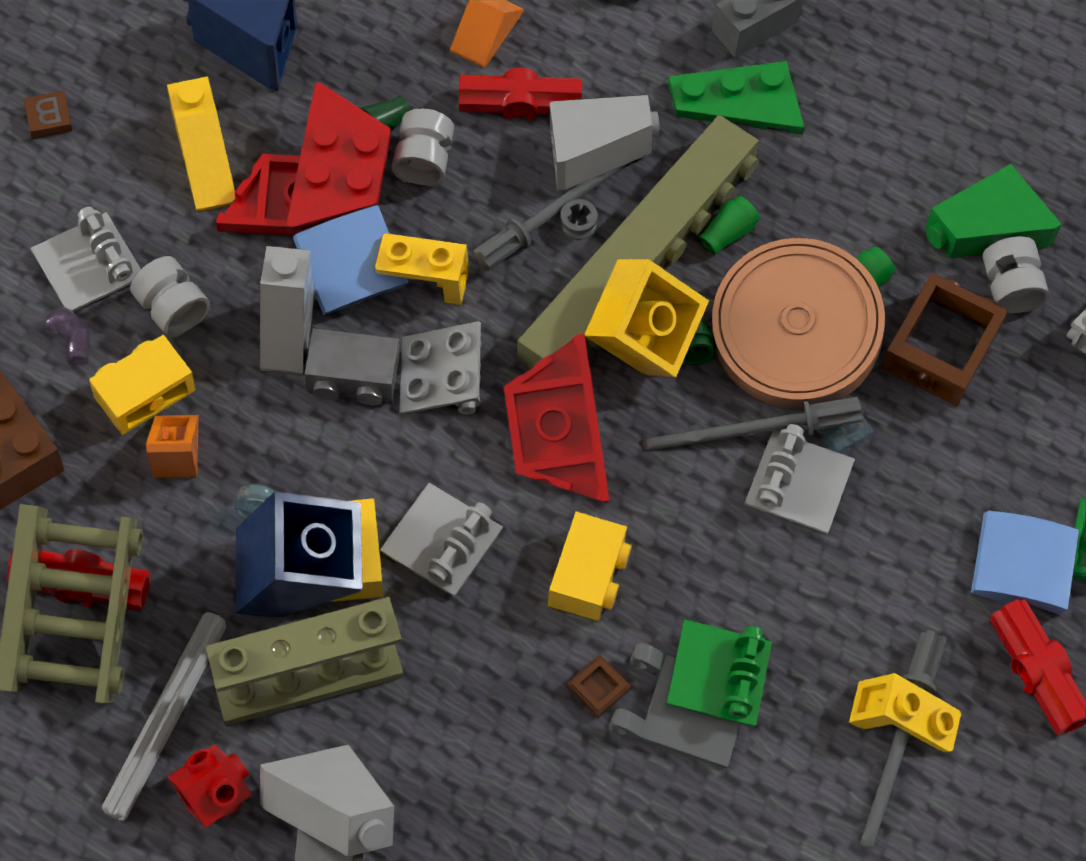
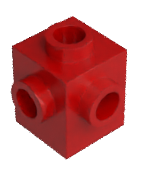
(211, 784)

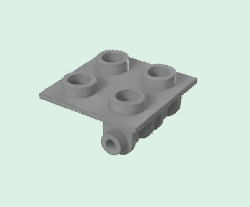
(86, 260)
(441, 369)
(799, 480)
(442, 538)

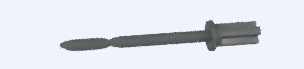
(517, 234)
(814, 417)
(922, 674)

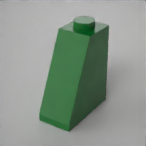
(988, 213)

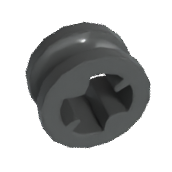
(574, 230)

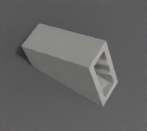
(599, 136)
(285, 309)
(329, 799)

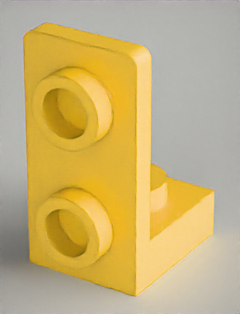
(427, 261)
(907, 706)

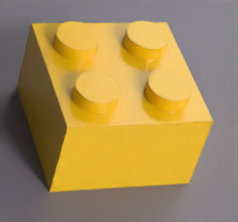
(646, 317)

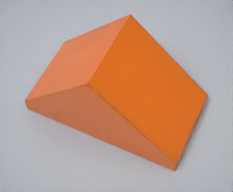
(484, 29)
(173, 446)

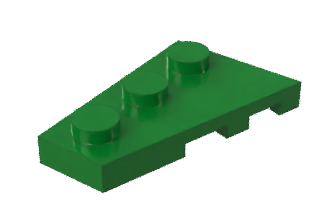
(744, 95)

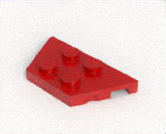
(338, 161)
(263, 198)
(557, 423)

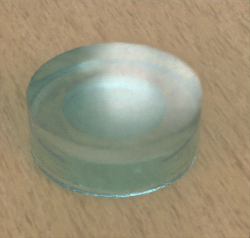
(250, 498)

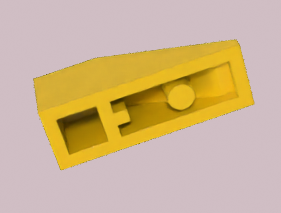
(201, 143)

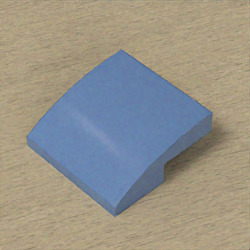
(345, 259)
(1025, 560)

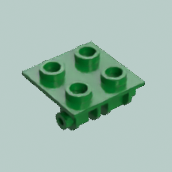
(720, 672)

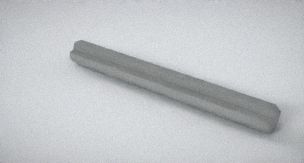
(163, 718)

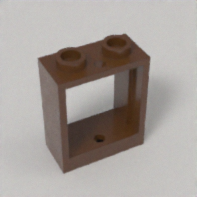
(928, 371)

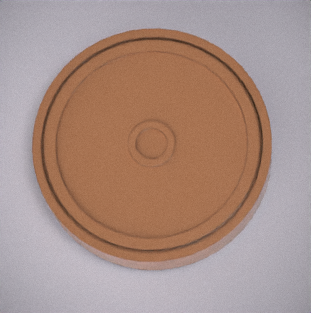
(798, 323)

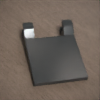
(673, 727)

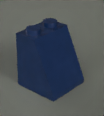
(247, 34)
(297, 554)

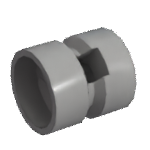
(423, 147)
(1016, 274)
(171, 296)

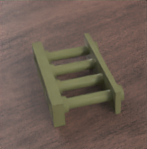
(30, 575)
(306, 661)

